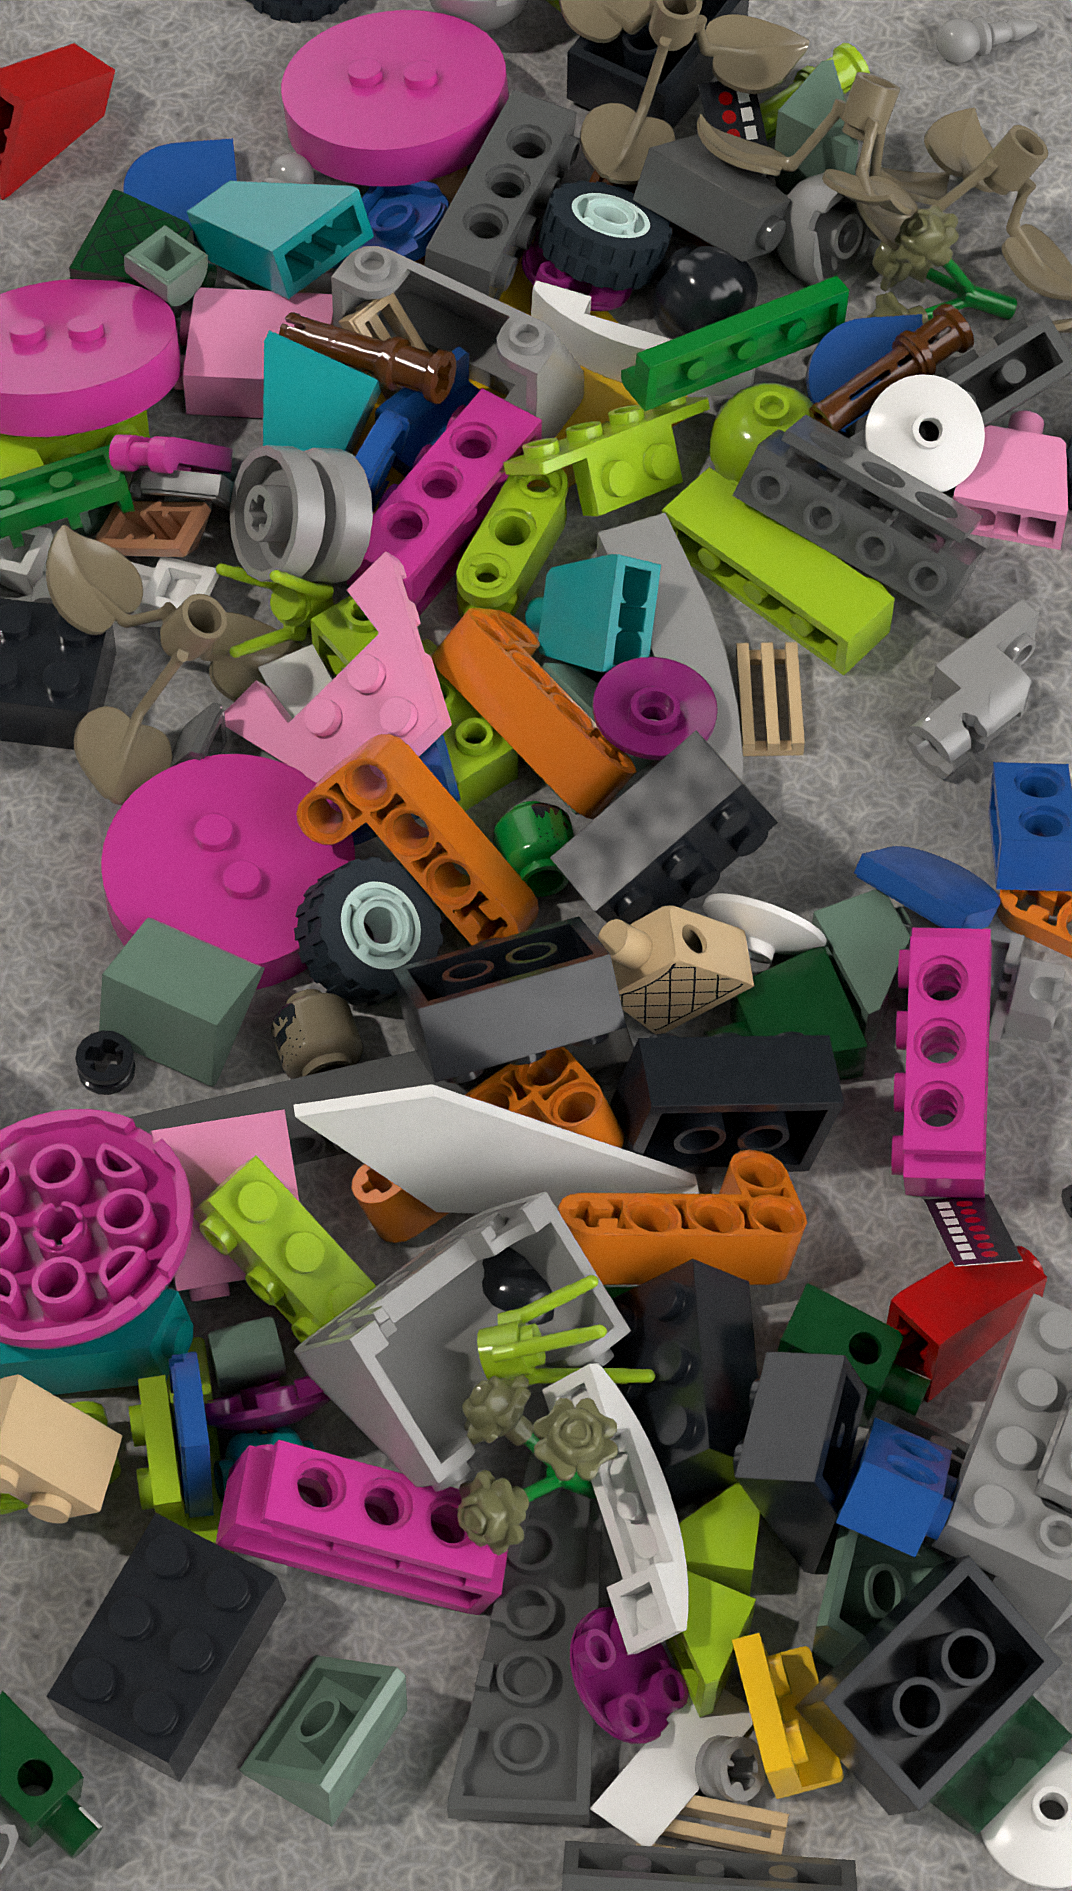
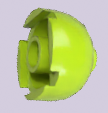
(749, 420)

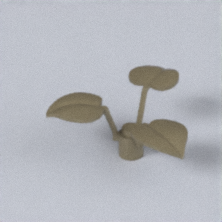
(747, 56)
(866, 120)
(964, 152)
(99, 586)

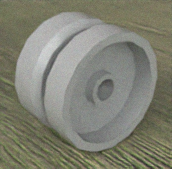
(301, 513)

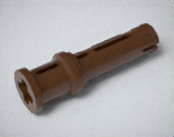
(909, 351)
(390, 361)

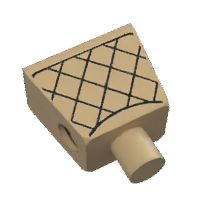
(676, 965)

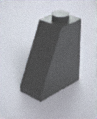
(713, 198)

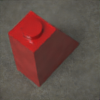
(46, 108)
(961, 1315)

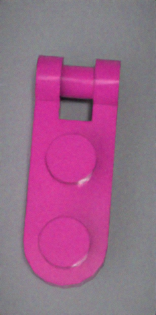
(168, 454)

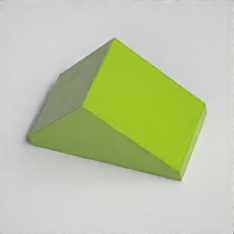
(723, 1539)
(705, 1648)

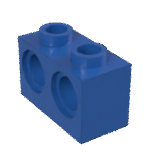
(1031, 826)
(898, 1489)

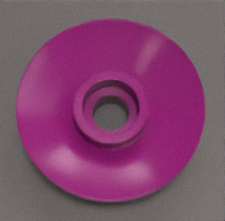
(658, 691)

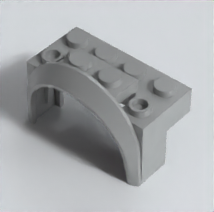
(997, 1494)

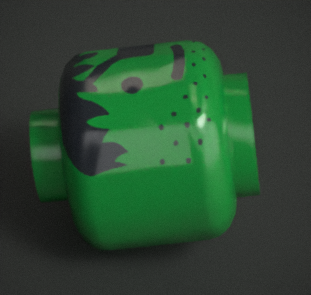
(529, 838)

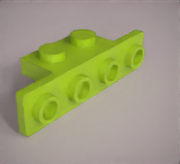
(615, 459)
(154, 1426)

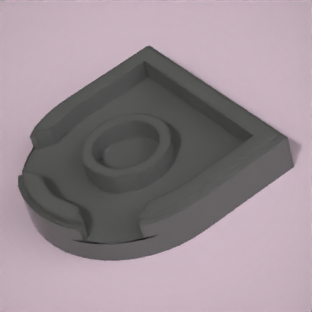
(184, 487)

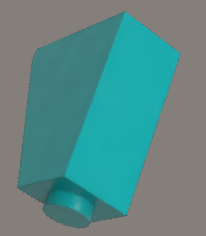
(280, 231)
(313, 398)
(113, 1360)

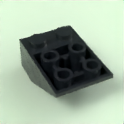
(800, 1446)

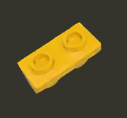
(789, 1747)

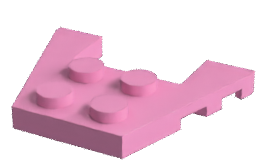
(381, 691)

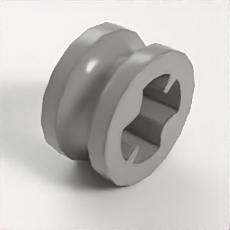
(713, 1763)

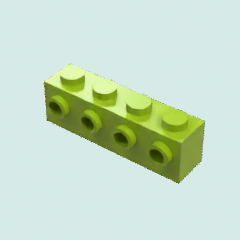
(477, 752)
(280, 1248)

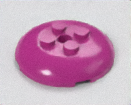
(122, 1220)

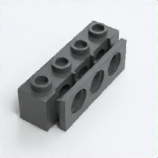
(504, 194)
(864, 512)

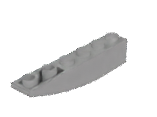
(683, 621)

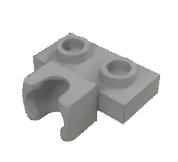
(1017, 989)

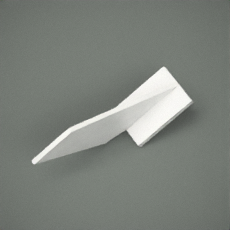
(476, 1155)

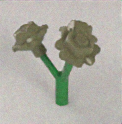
(922, 244)
(571, 1445)

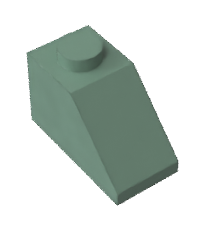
(864, 950)

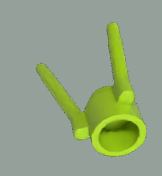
(292, 602)
(518, 1348)

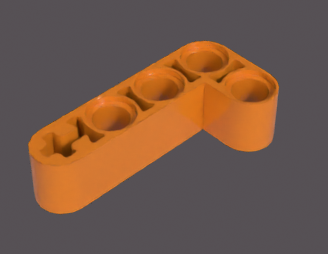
(494, 671)
(425, 852)
(547, 1090)
(743, 1230)

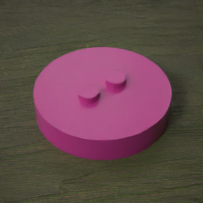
(394, 97)
(82, 355)
(219, 858)

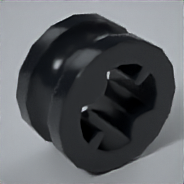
(115, 1076)

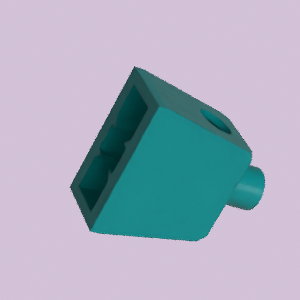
(597, 611)

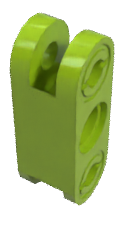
(531, 517)

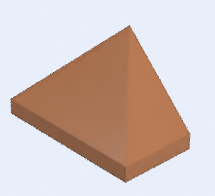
(156, 528)

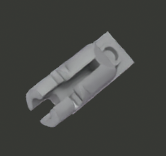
(976, 692)

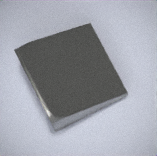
(201, 736)

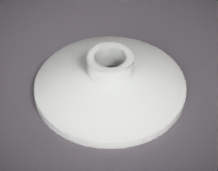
(895, 434)
(766, 926)
(1026, 1840)

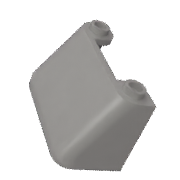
(504, 344)
(410, 1345)

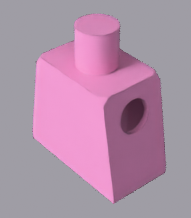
(1019, 484)

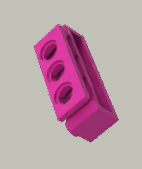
(448, 494)
(952, 1156)
(356, 1526)

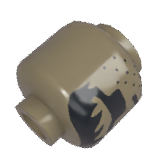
(315, 1034)

